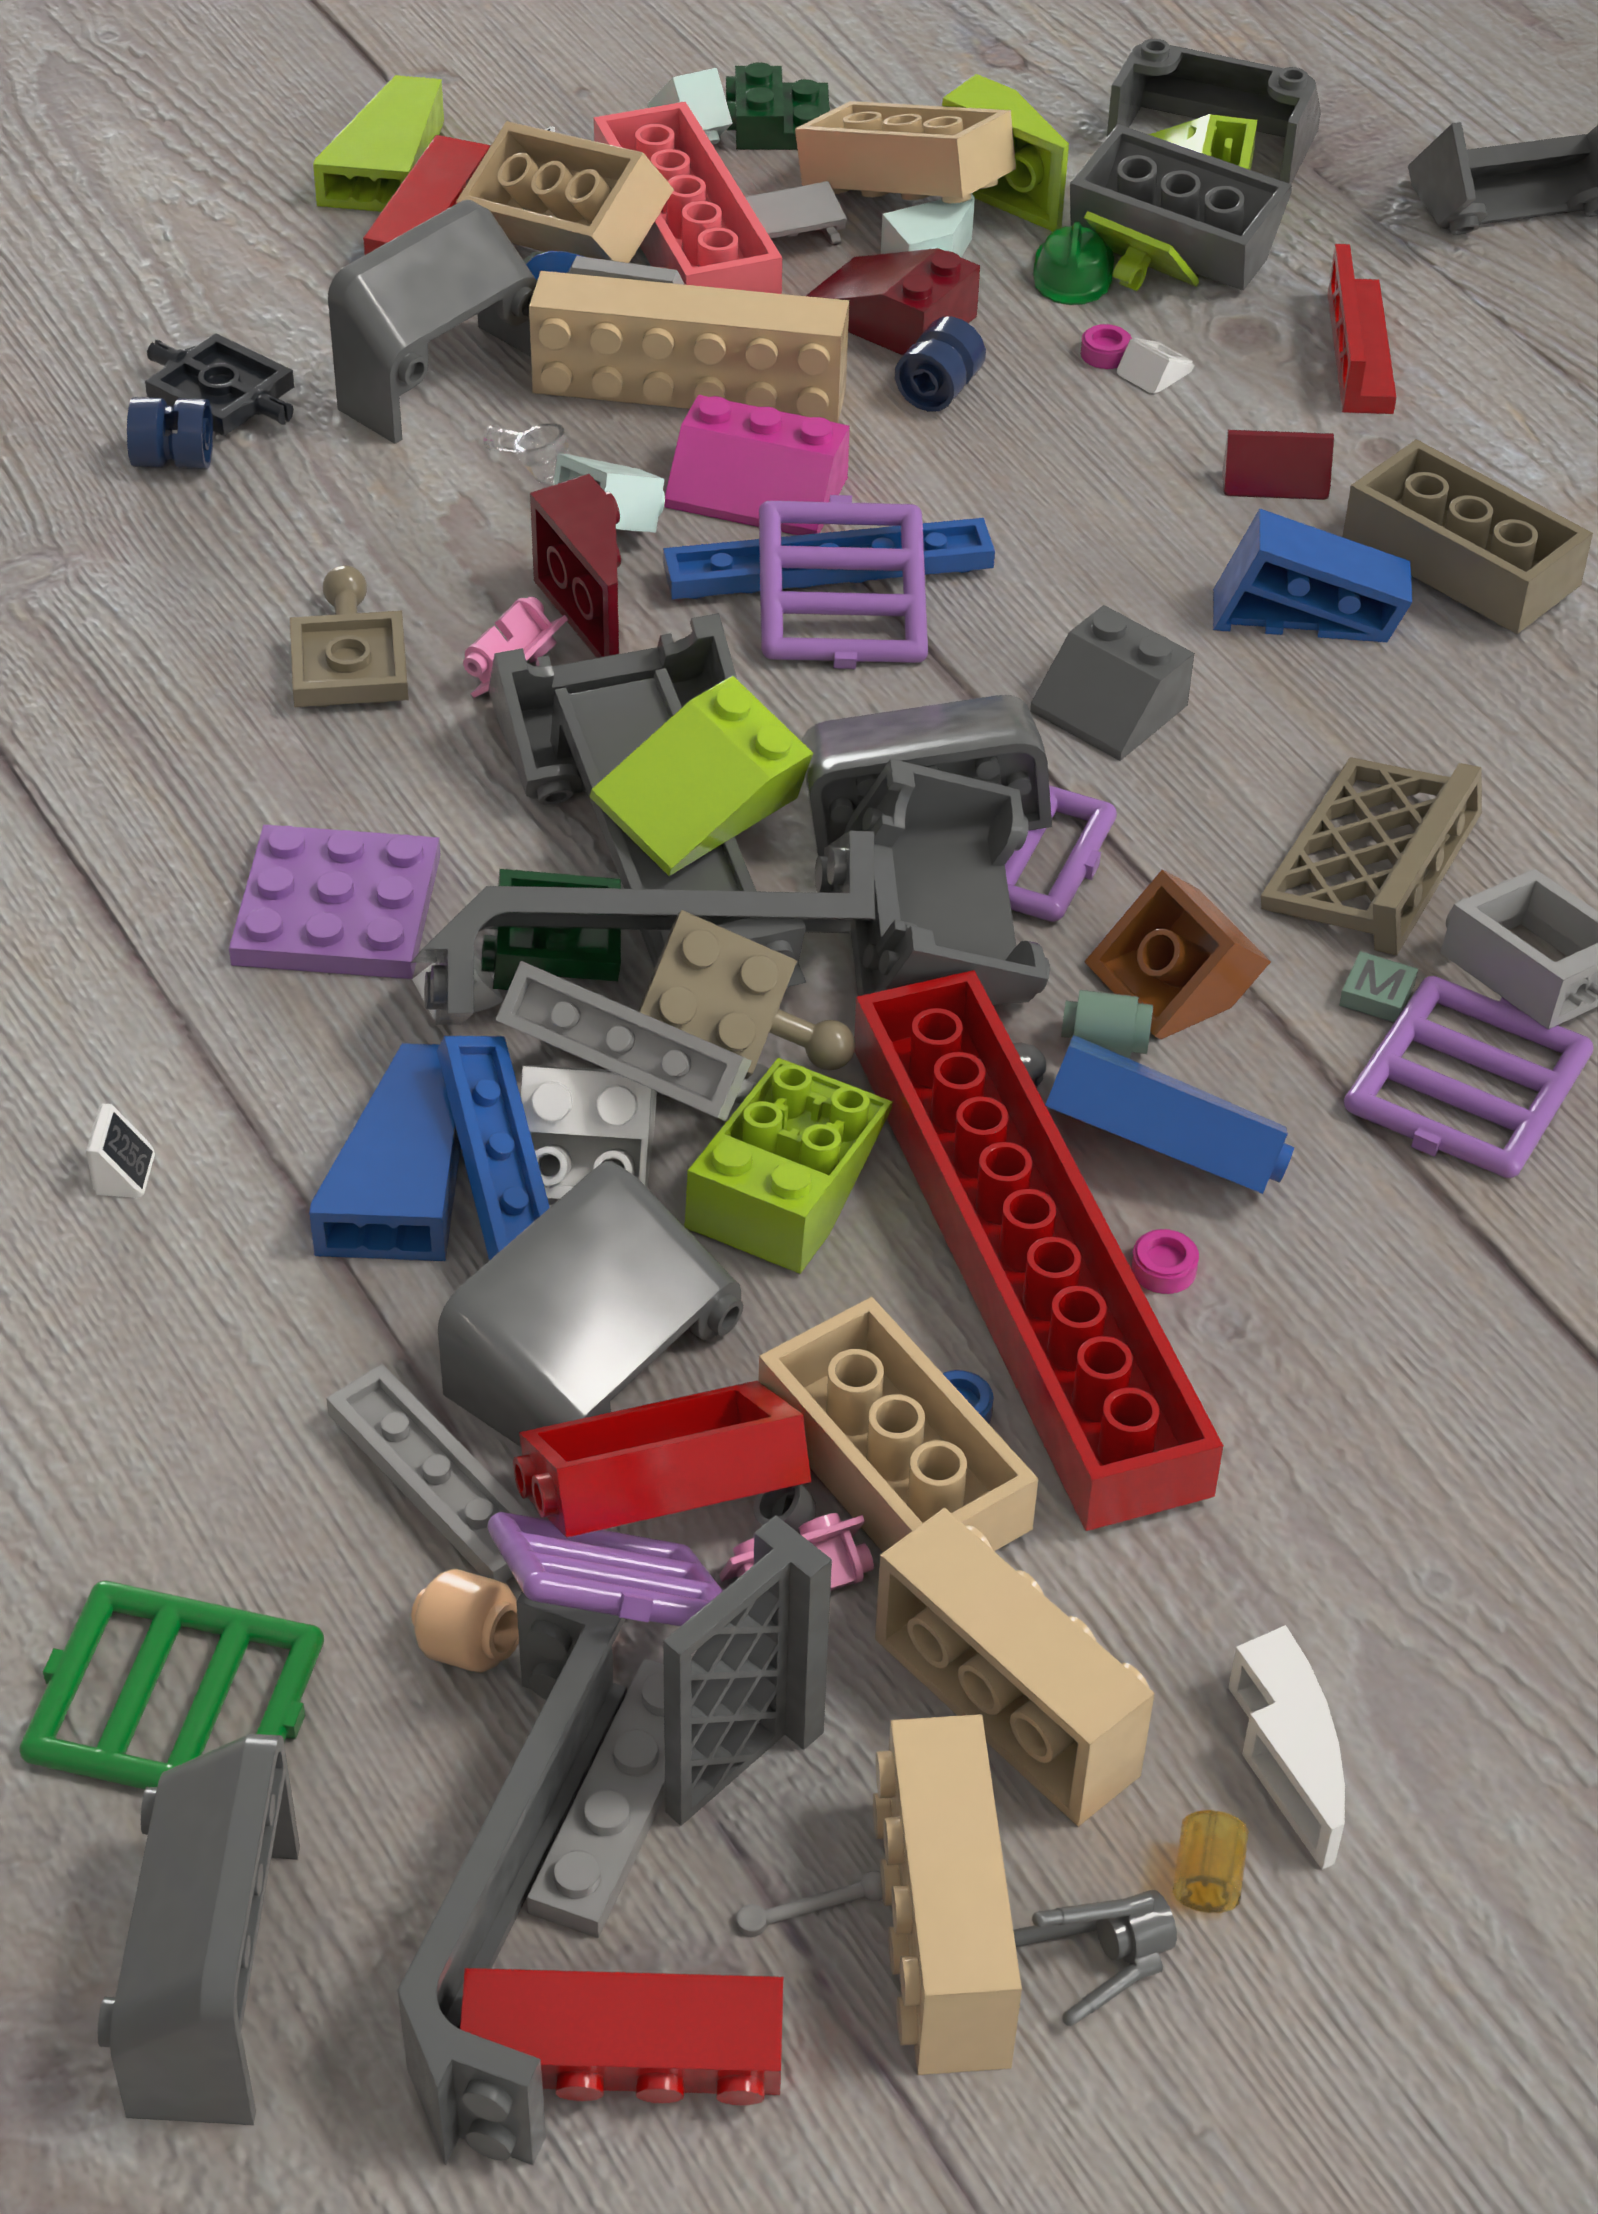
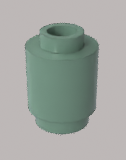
(1109, 1021)

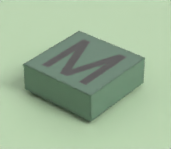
(1378, 986)

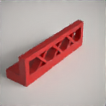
(1359, 339)

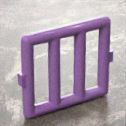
(775, 602)
(1080, 864)
(1433, 1136)
(603, 1570)

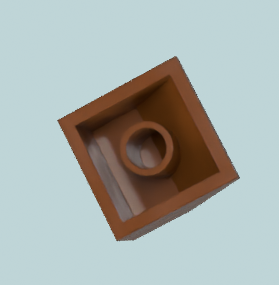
(1177, 956)

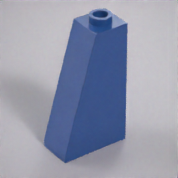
(1169, 1116)
(396, 1171)

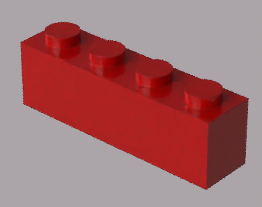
(428, 188)
(635, 2030)

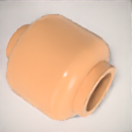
(466, 1620)

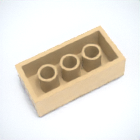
(907, 150)
(568, 193)
(896, 1431)
(1005, 1651)
(947, 1896)

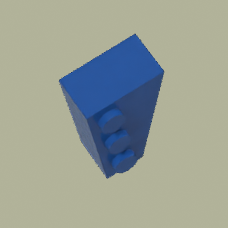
(1311, 581)

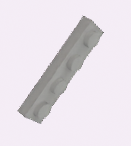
(426, 1465)
(608, 1814)

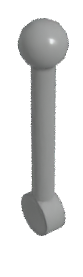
(754, 1919)

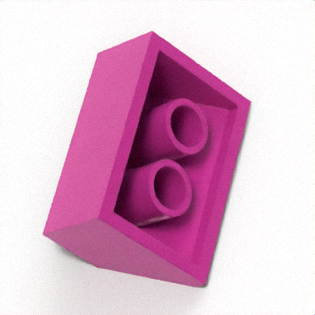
(744, 454)

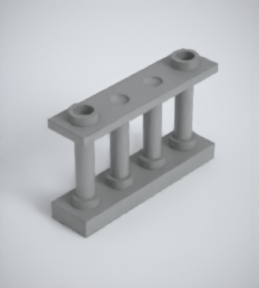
(627, 1042)

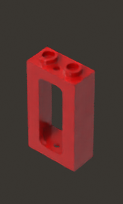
(662, 1458)

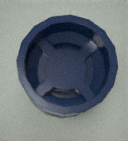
(940, 364)
(153, 441)

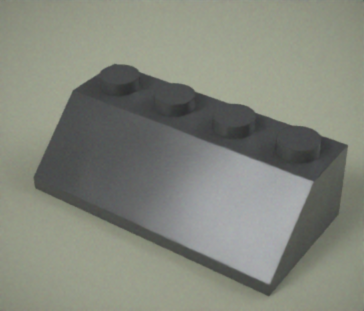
(1200, 205)

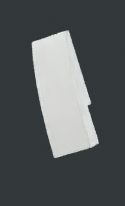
(1292, 1739)

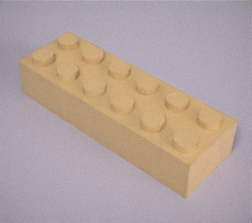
(687, 341)

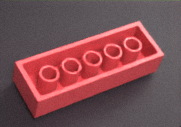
(707, 222)

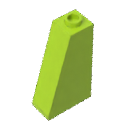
(380, 145)

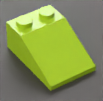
(1041, 155)
(704, 776)

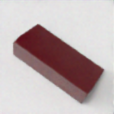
(1278, 464)

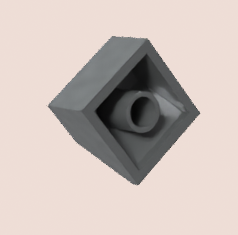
(1114, 683)

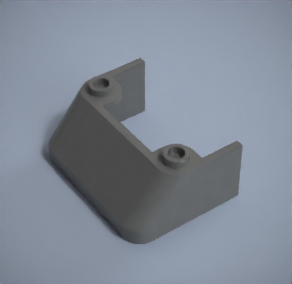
(1208, 83)
(1506, 180)
(413, 292)
(197, 1933)

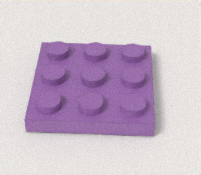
(336, 901)

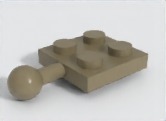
(348, 653)
(732, 994)

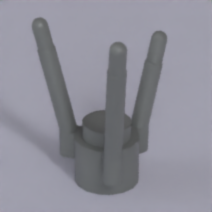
(1126, 1929)

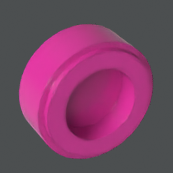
(1104, 345)
(1165, 1261)

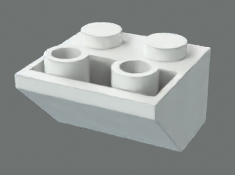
(586, 1120)

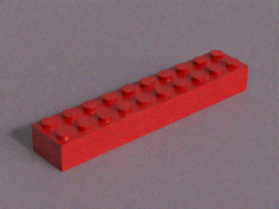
(1037, 1254)

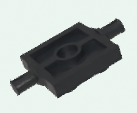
(227, 375)

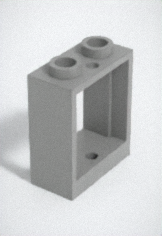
(1487, 950)

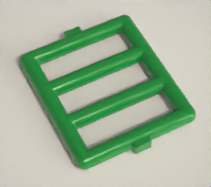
(168, 1613)

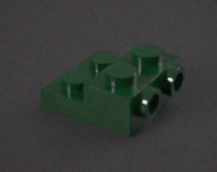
(768, 109)
(558, 951)

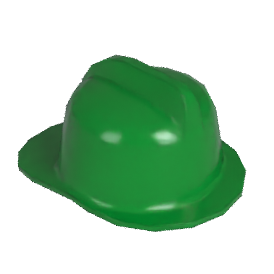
(1073, 266)

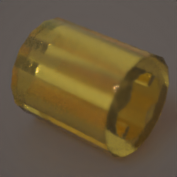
(1210, 1861)

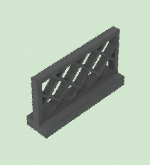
(753, 1663)

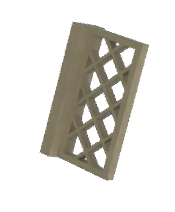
(1417, 858)

